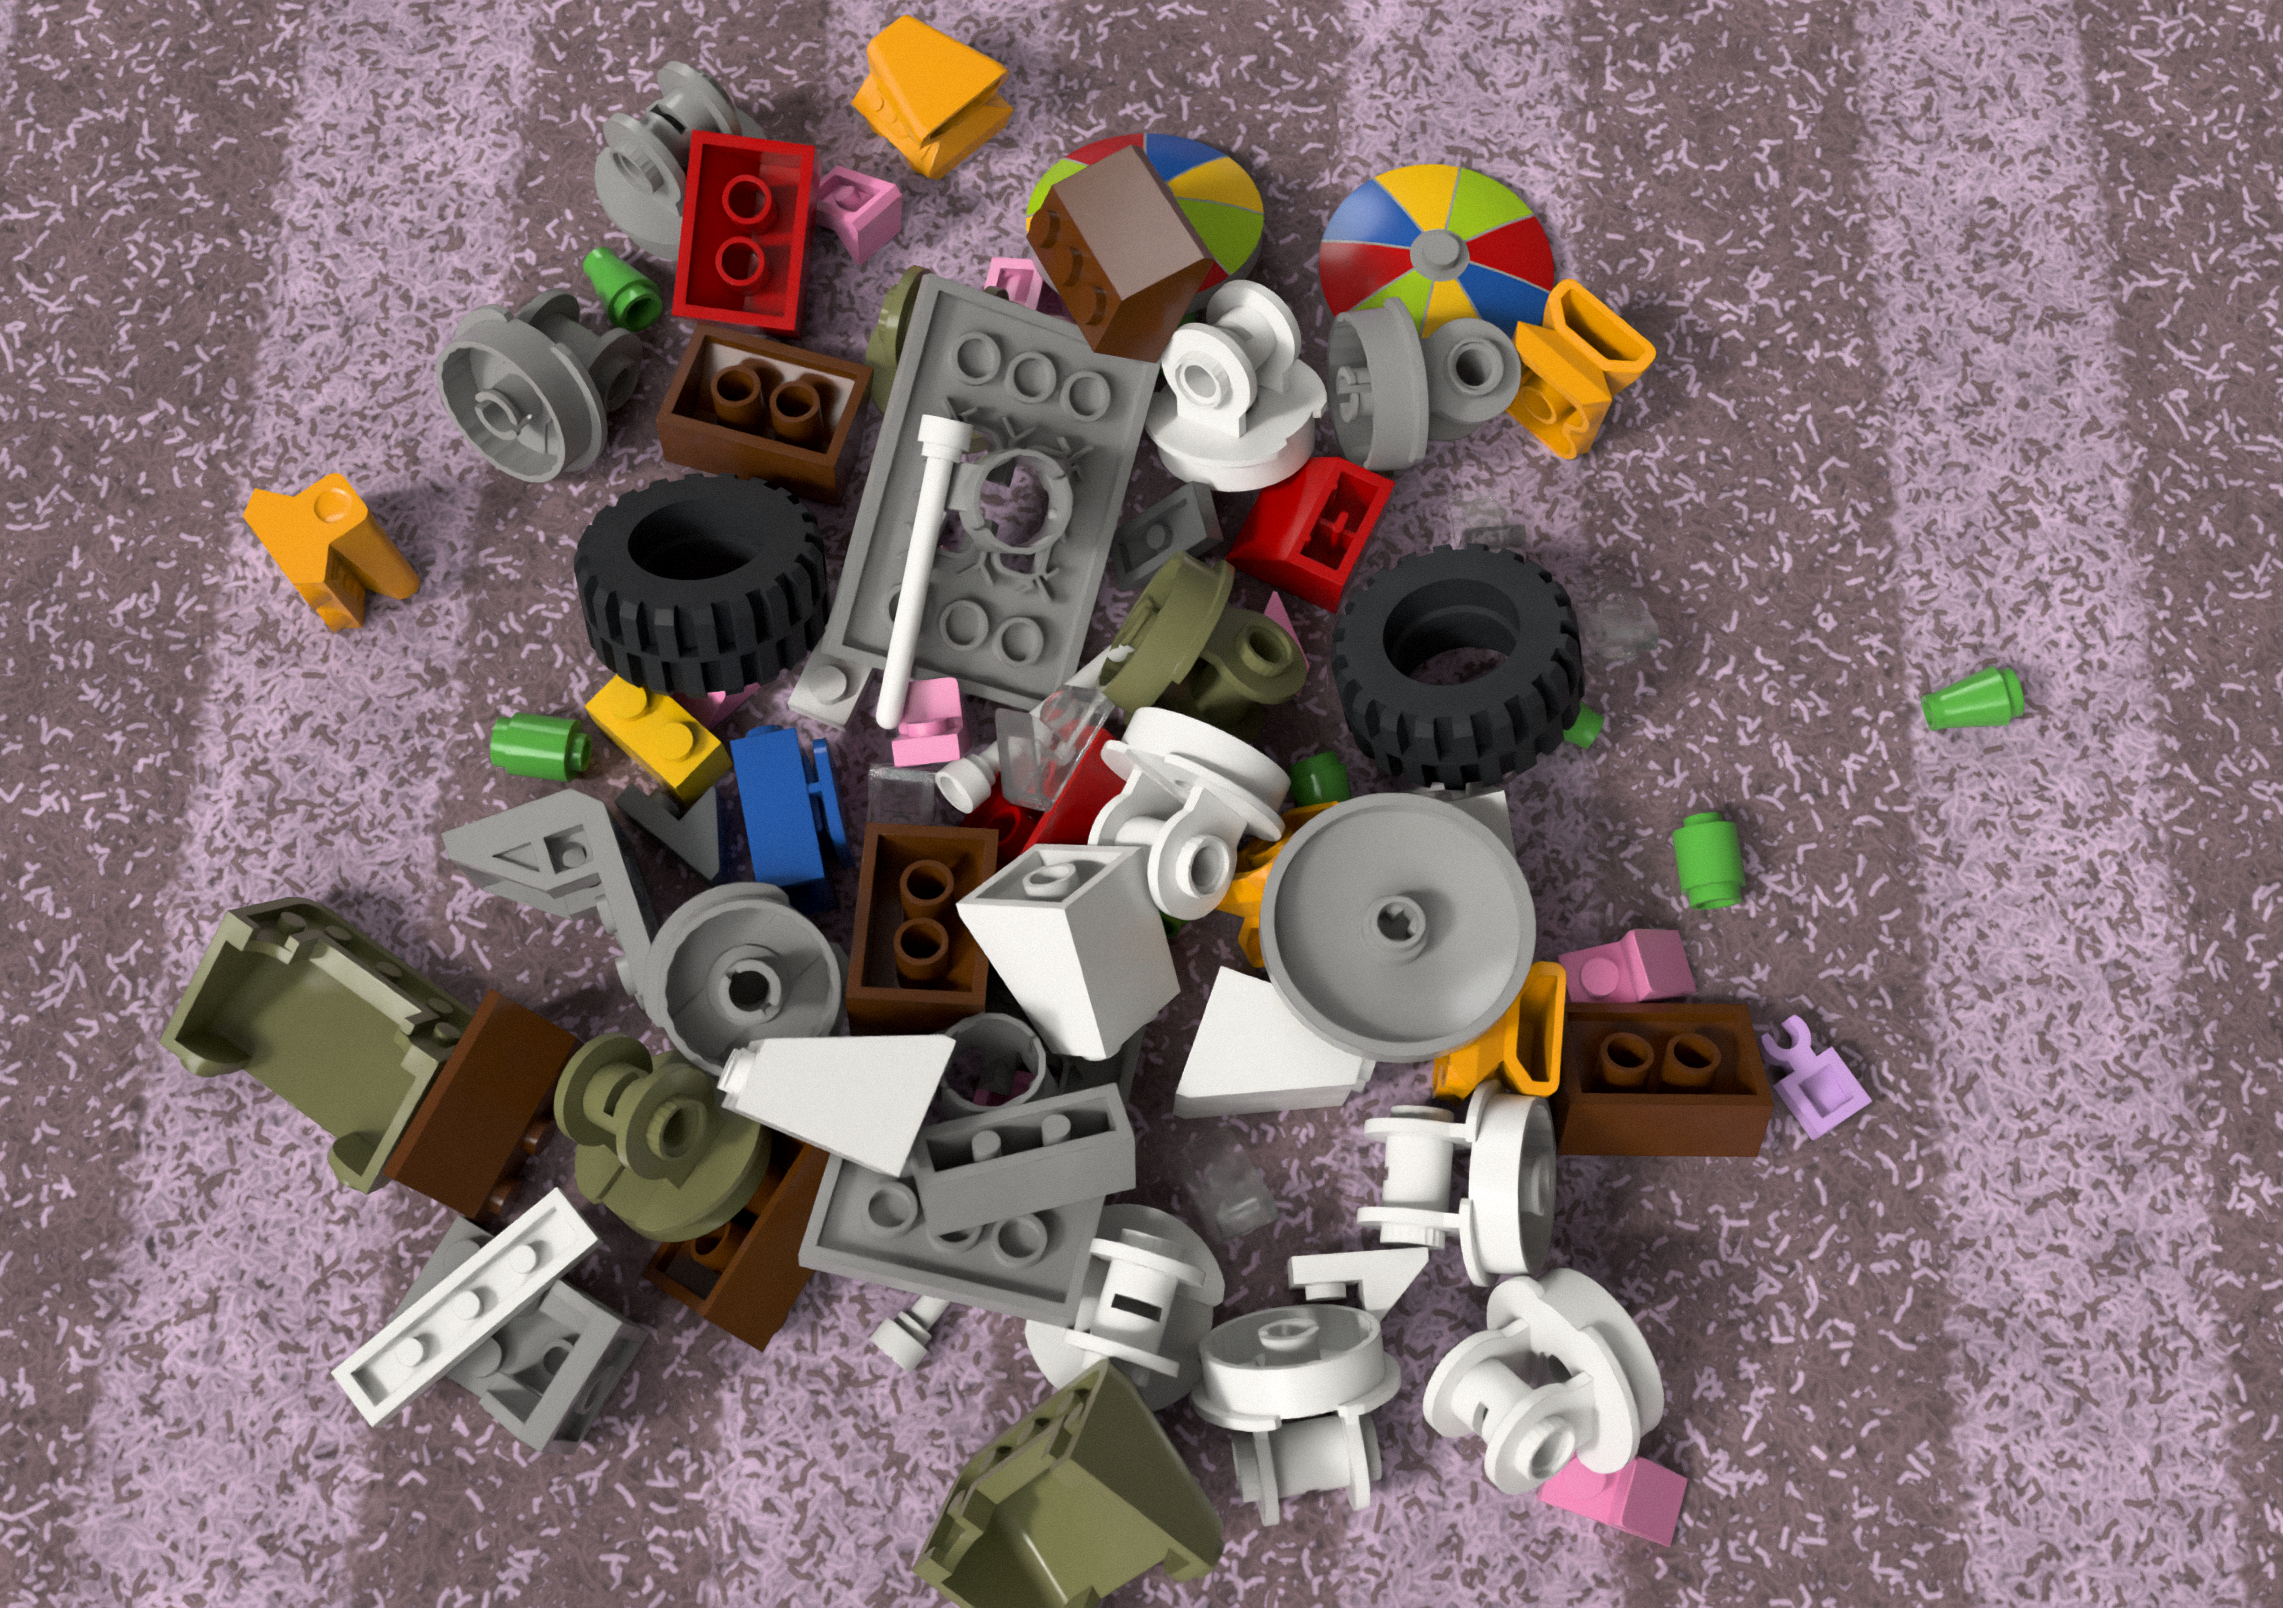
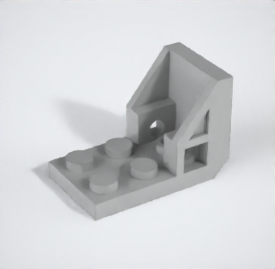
(549, 859)
(547, 1365)

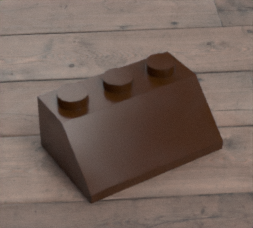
(1120, 254)
(766, 413)
(910, 950)
(1660, 1081)
(486, 1111)
(749, 1267)

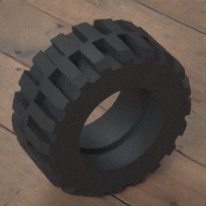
(703, 584)
(1470, 727)

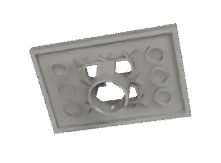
(1038, 404)
(1019, 1266)

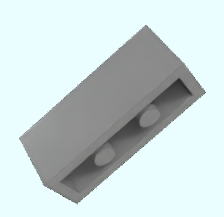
(1024, 1159)

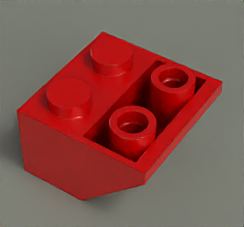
(1313, 529)

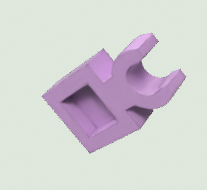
(1817, 1087)

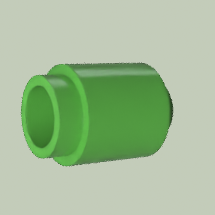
(540, 746)
(1709, 861)

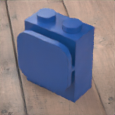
(793, 815)

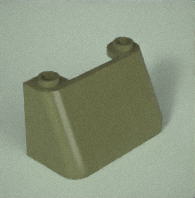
(320, 1024)
(1071, 1505)

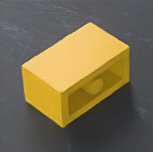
(660, 738)

